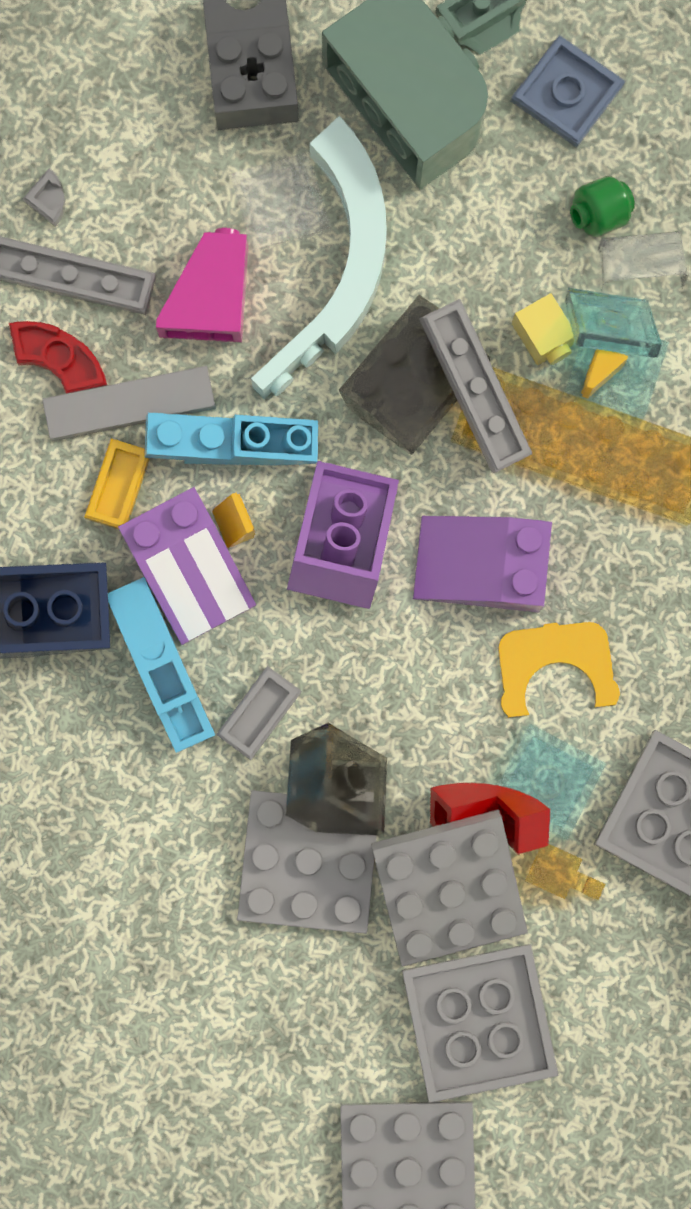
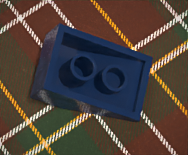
(53, 609)

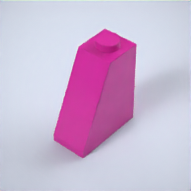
(209, 292)

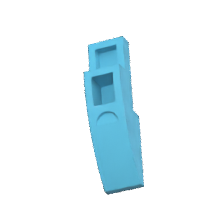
(231, 440)
(160, 664)

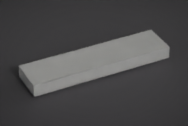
(75, 276)
(475, 386)
(128, 403)

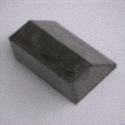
(401, 382)

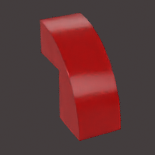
(523, 816)

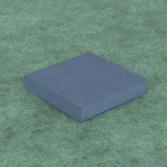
(567, 91)

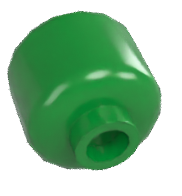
(602, 206)

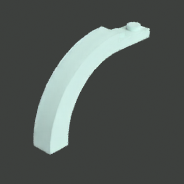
(358, 186)

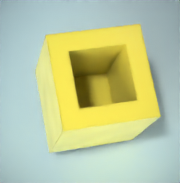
(544, 330)

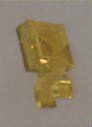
(558, 872)

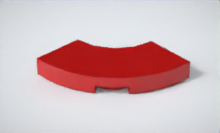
(58, 352)

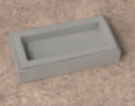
(259, 713)

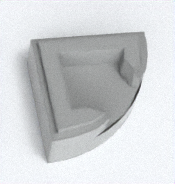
(47, 197)

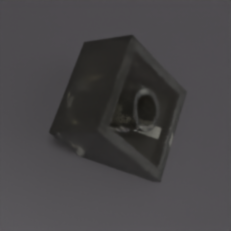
(336, 783)

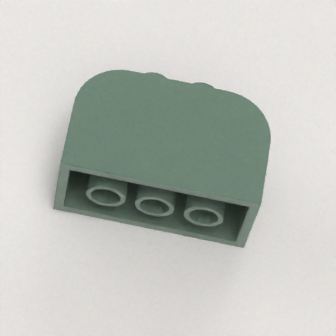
(409, 83)

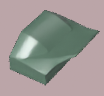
(482, 22)

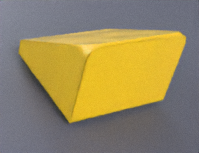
(601, 369)
(233, 520)

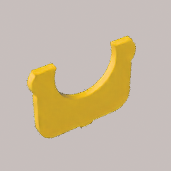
(575, 644)

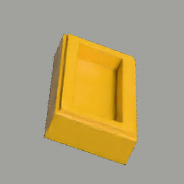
(117, 484)

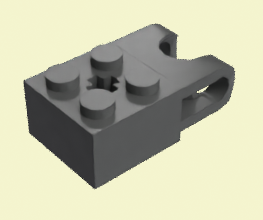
(246, 46)

